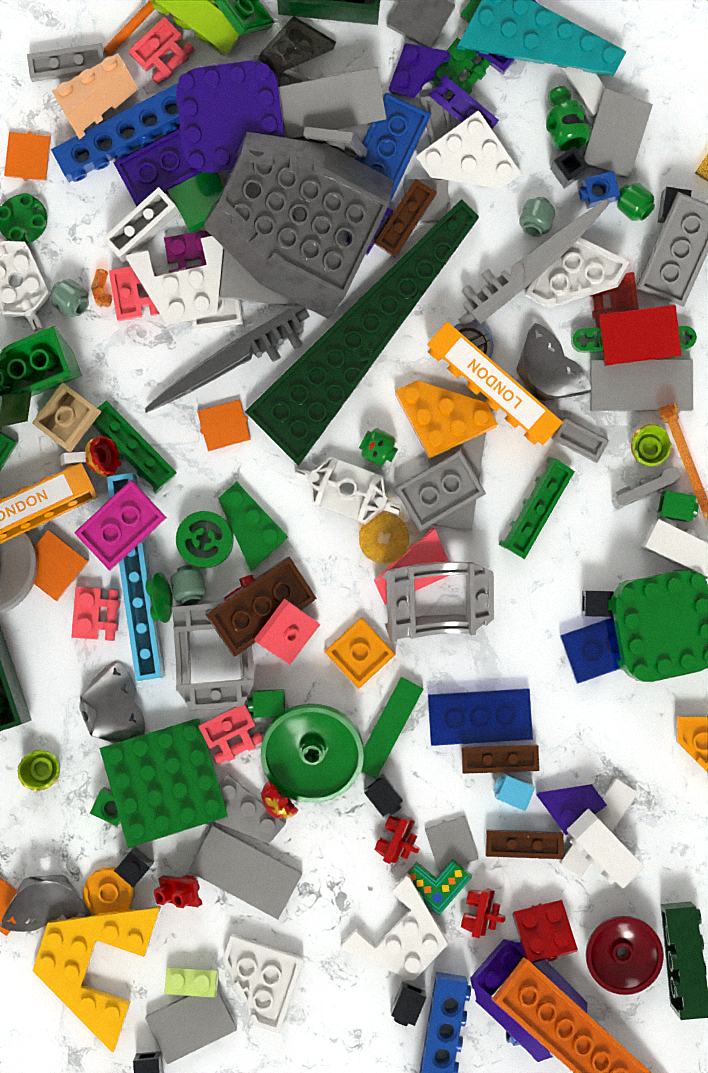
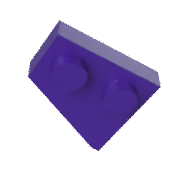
(415, 69)
(570, 803)

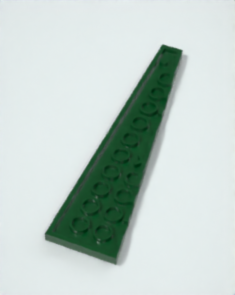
(324, 377)

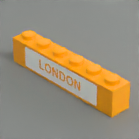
(494, 383)
(45, 501)

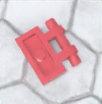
(155, 45)
(126, 295)
(87, 613)
(226, 726)

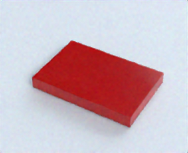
(639, 335)

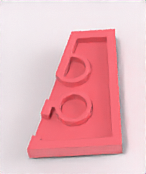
(424, 551)

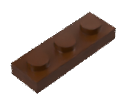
(405, 218)
(500, 759)
(524, 844)

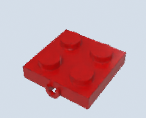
(544, 931)

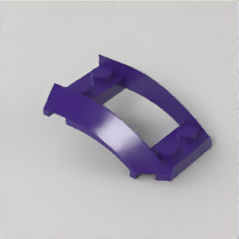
(493, 974)

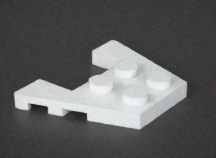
(184, 293)
(409, 944)

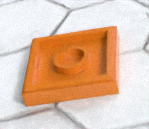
(56, 565)

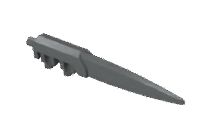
(238, 352)

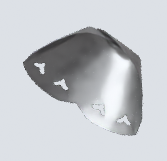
(547, 370)
(111, 707)
(43, 900)

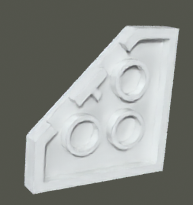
(470, 156)
(578, 274)
(263, 979)

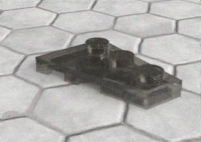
(295, 45)

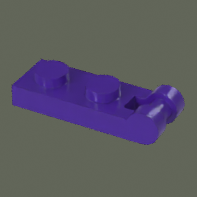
(461, 104)

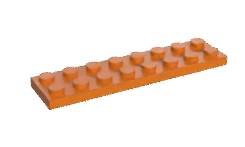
(562, 1024)

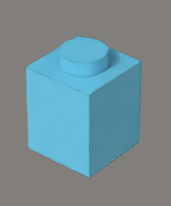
(513, 791)

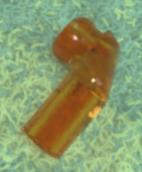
(97, 287)

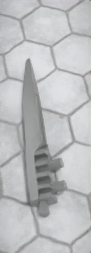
(525, 271)

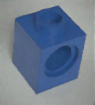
(606, 181)

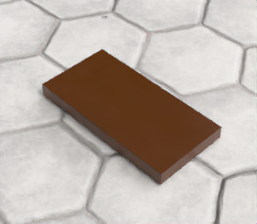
(249, 609)

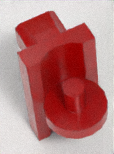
(392, 850)
(178, 891)
(478, 923)

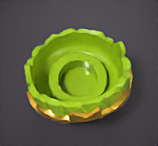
(651, 445)
(38, 770)

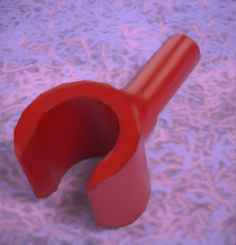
(243, 581)

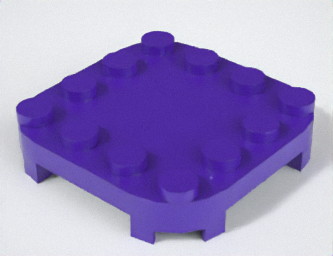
(221, 106)

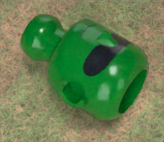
(566, 120)

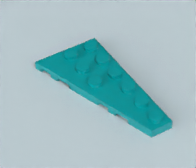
(539, 36)

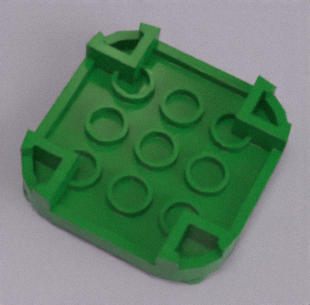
(662, 625)

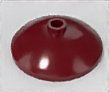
(636, 967)

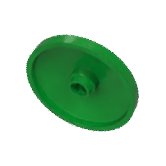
(312, 753)

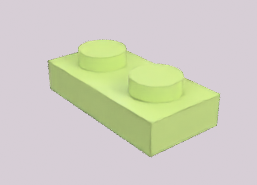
(191, 982)

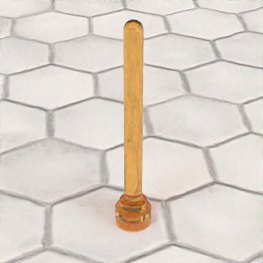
(670, 415)

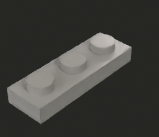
(64, 62)

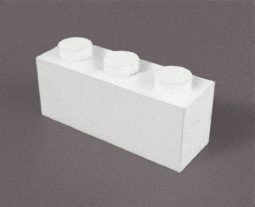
(141, 225)
(677, 546)
(604, 849)

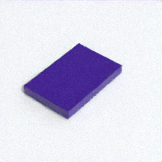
(155, 166)

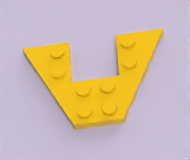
(67, 955)

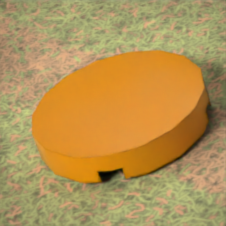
(107, 892)

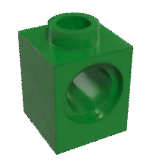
(677, 506)
(267, 703)
(100, 807)

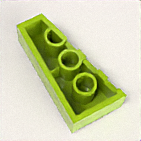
(202, 17)

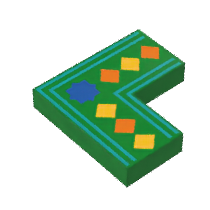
(442, 889)

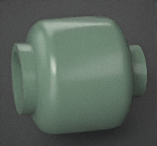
(537, 216)
(69, 298)
(188, 585)

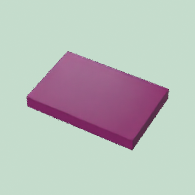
(120, 525)

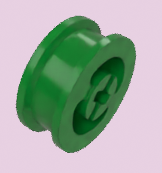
(185, 534)

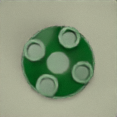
(22, 218)
(160, 596)

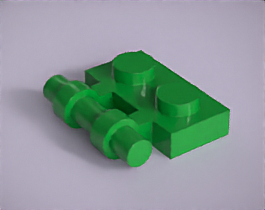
(458, 63)

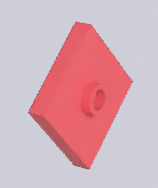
(287, 632)

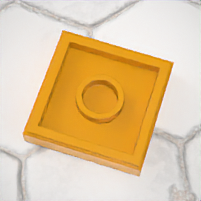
(360, 653)

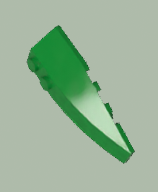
(38, 363)

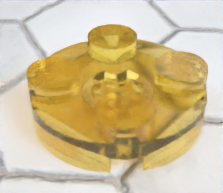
(380, 552)

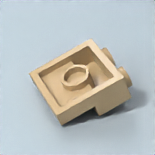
(66, 417)

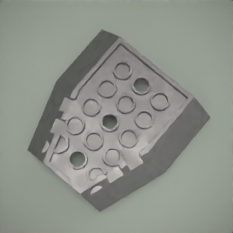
(291, 256)

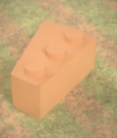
(94, 92)

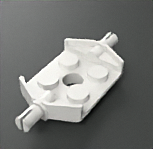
(33, 292)
(362, 504)

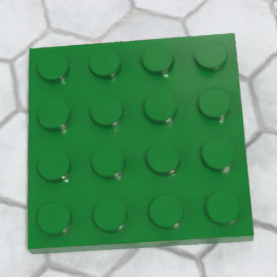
(163, 783)

